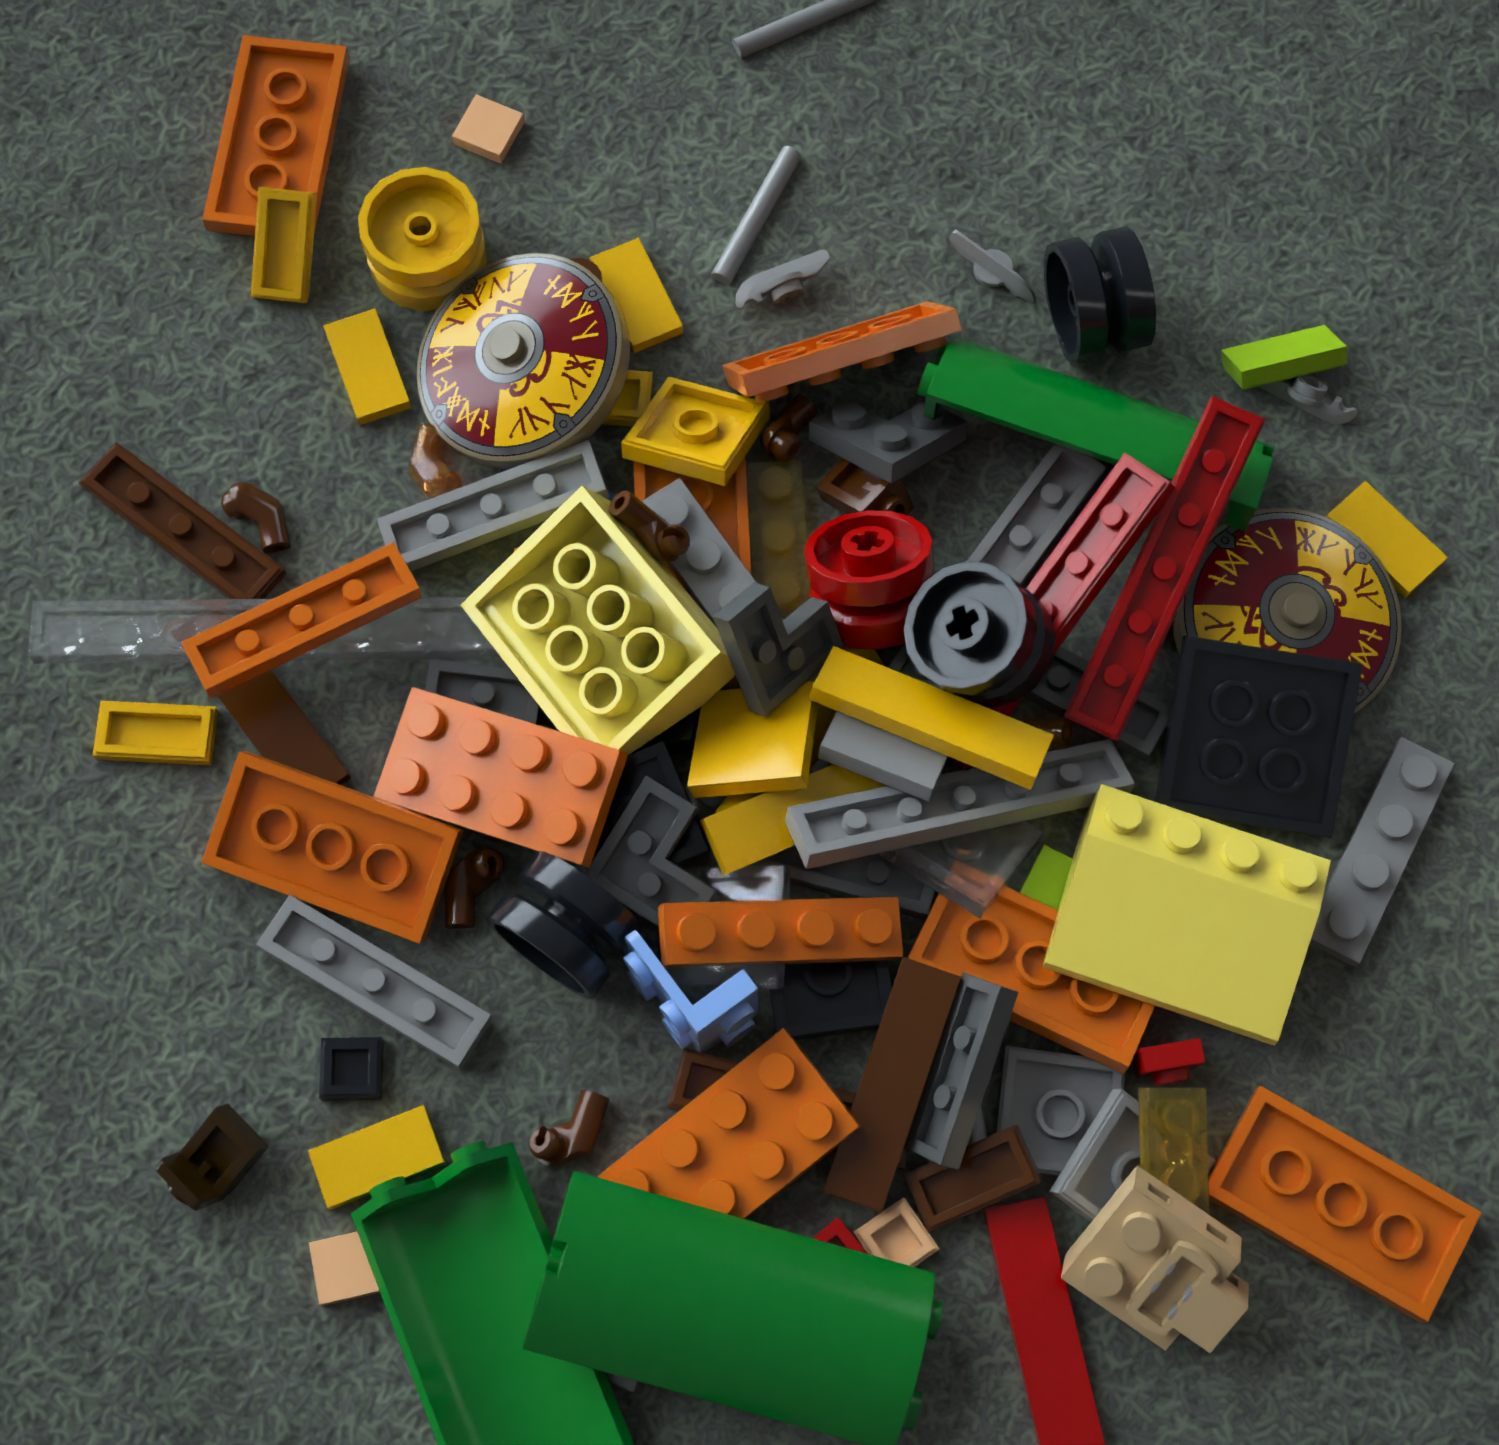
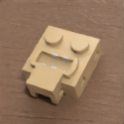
(1160, 1265)

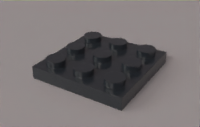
(1258, 736)

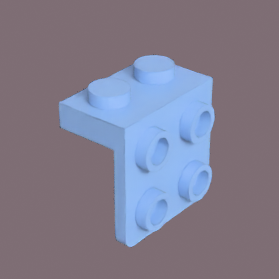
(717, 1017)

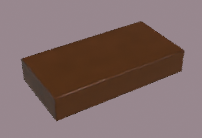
(987, 1175)

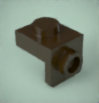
(212, 1159)

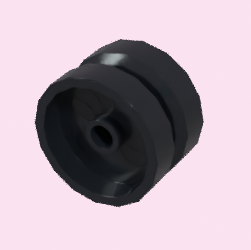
(1100, 294)
(979, 634)
(564, 924)

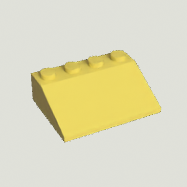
(600, 629)
(1187, 914)

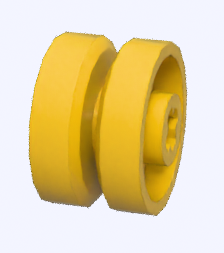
(421, 236)

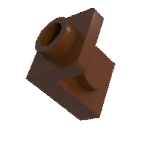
(857, 490)

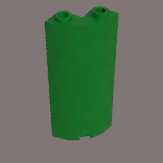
(1076, 415)
(460, 1284)
(734, 1312)

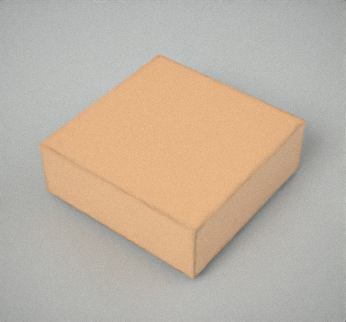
(488, 129)
(897, 1236)
(341, 1269)

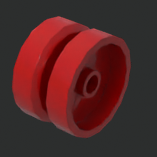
(869, 573)

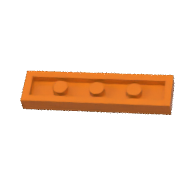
(301, 620)
(779, 932)

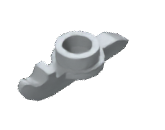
(992, 267)
(781, 280)
(1308, 394)

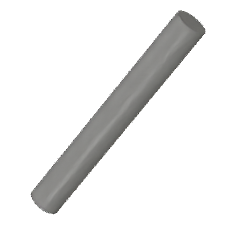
(794, 25)
(756, 215)

